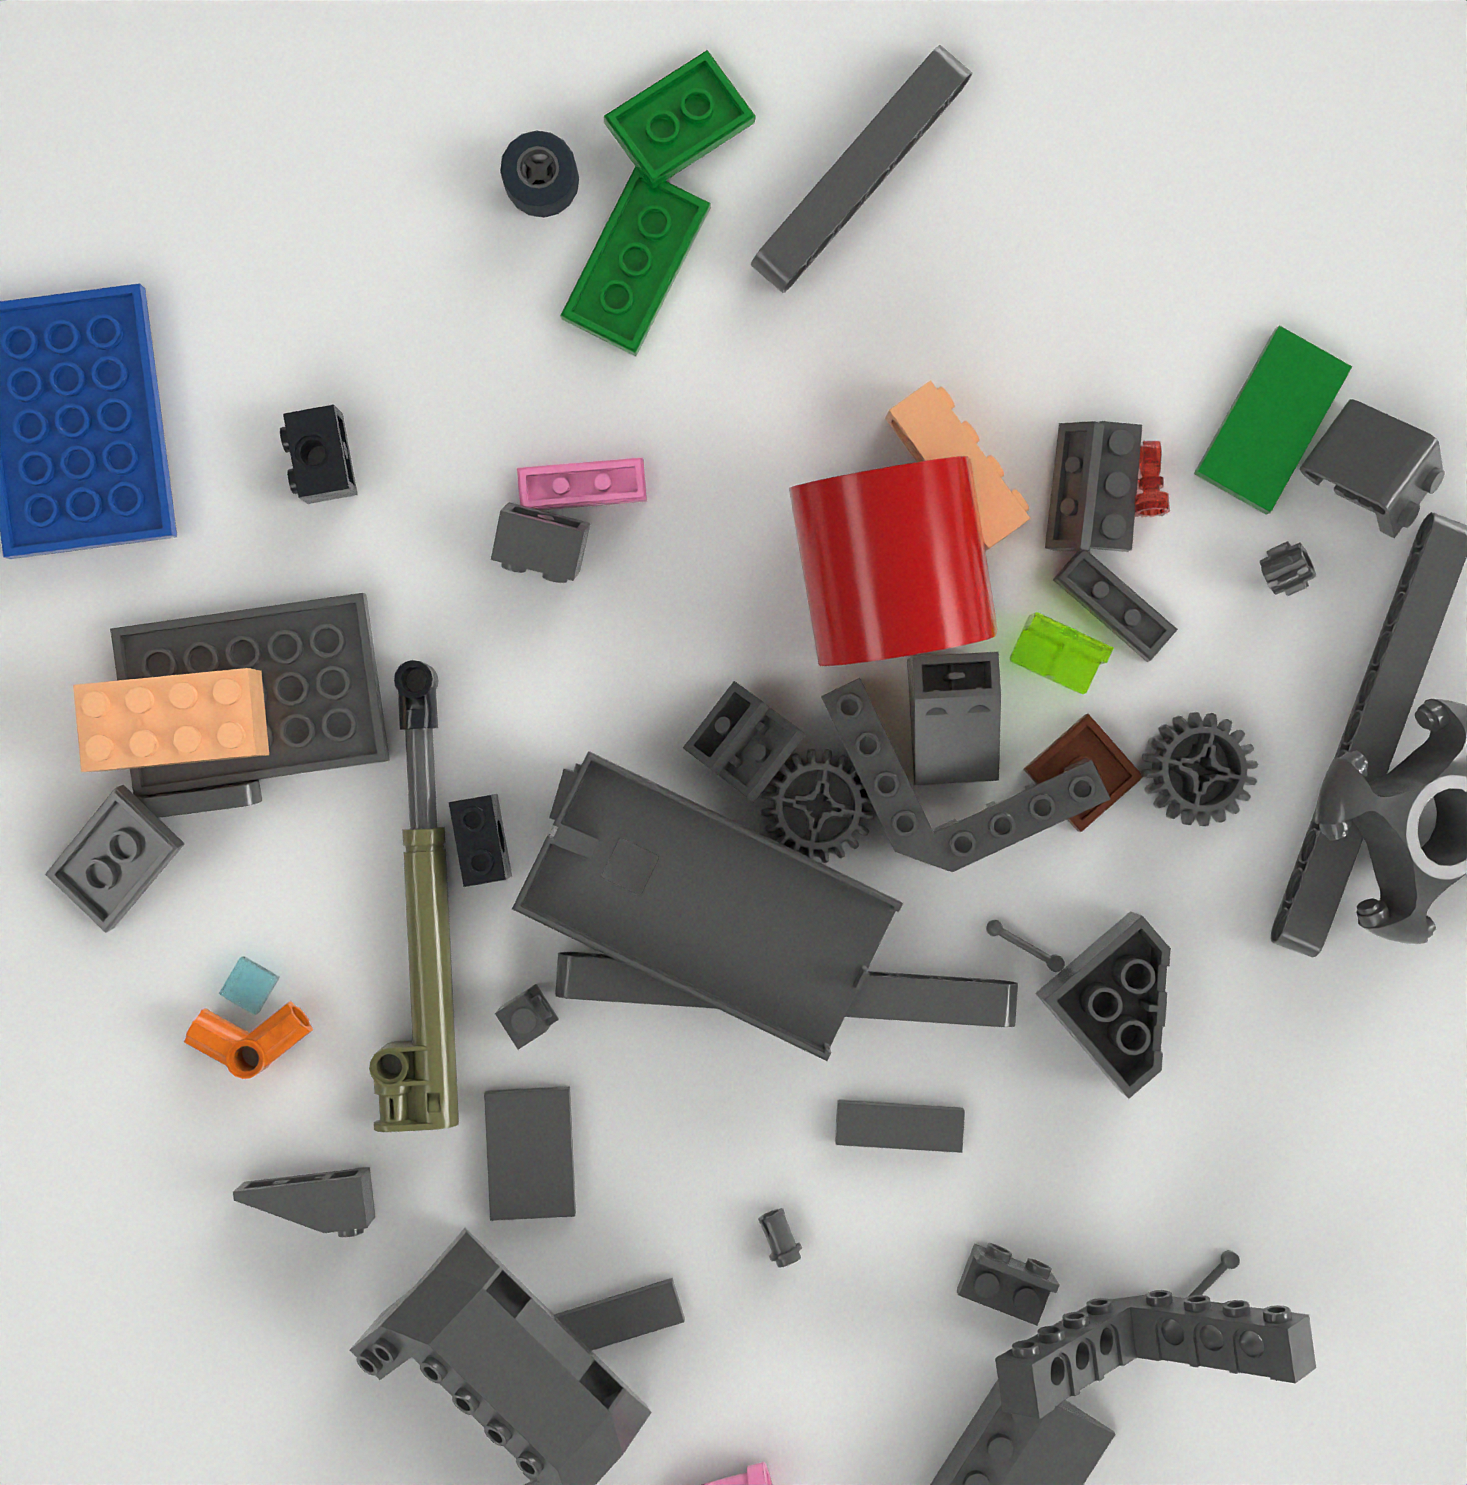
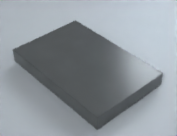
(114, 858)
(530, 1153)

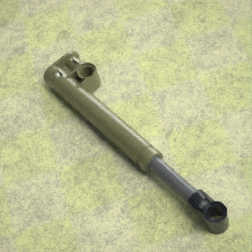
(426, 1088)

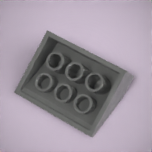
(1024, 1449)

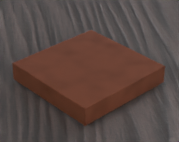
(1088, 741)

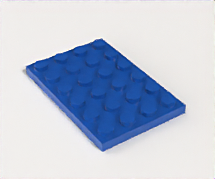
(80, 424)

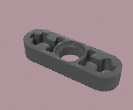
(203, 799)

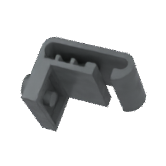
(1377, 464)

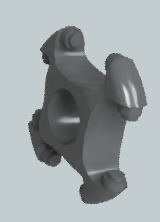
(1389, 817)

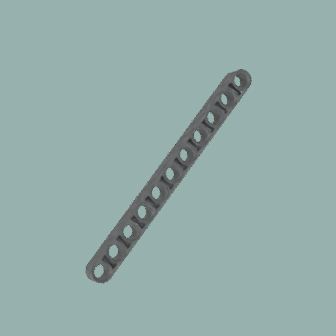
(1376, 724)
(882, 996)

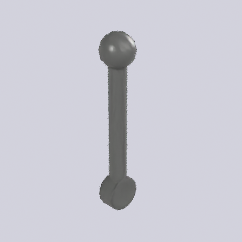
(1054, 962)
(1229, 1260)

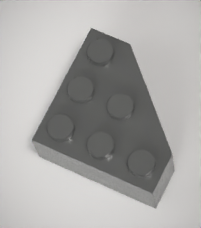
(1116, 1002)

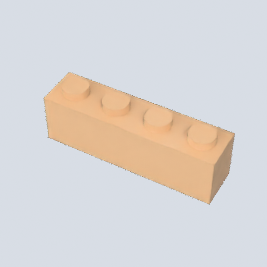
(934, 432)

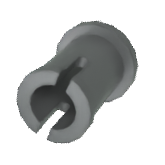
(780, 1238)

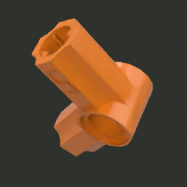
(226, 1040)

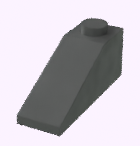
(319, 1201)

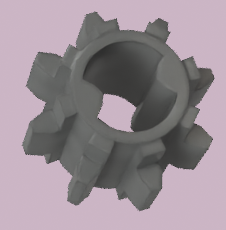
(1287, 568)

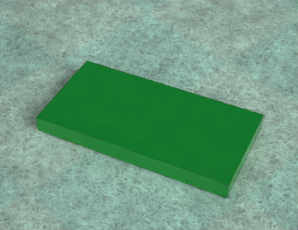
(635, 262)
(1273, 420)

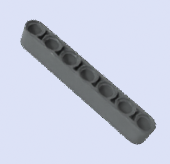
(861, 169)

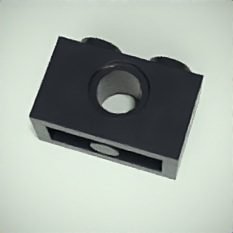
(335, 474)
(480, 840)

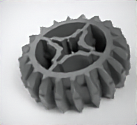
(1204, 754)
(853, 812)

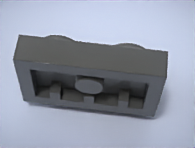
(1007, 1283)

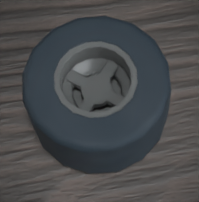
(539, 158)

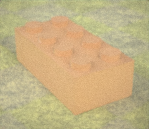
(171, 720)

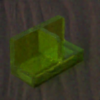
(1059, 653)

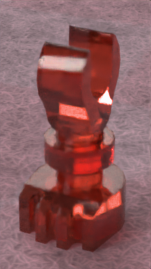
(1152, 500)

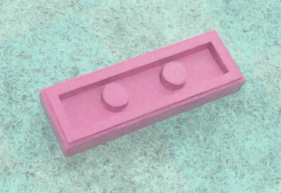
(582, 484)

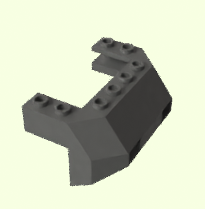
(508, 1367)

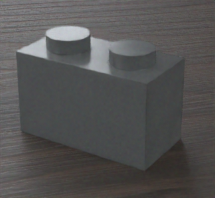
(540, 542)

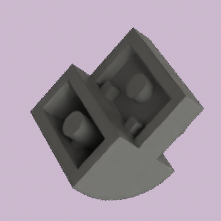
(744, 741)

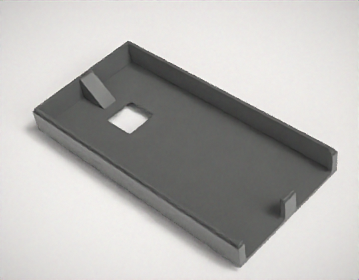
(720, 912)

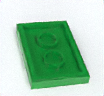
(679, 119)

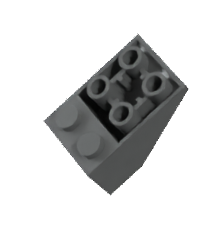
(955, 717)

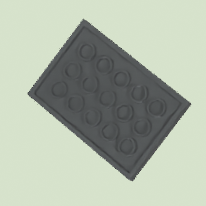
(315, 681)

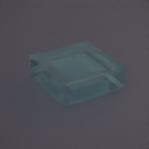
(249, 985)

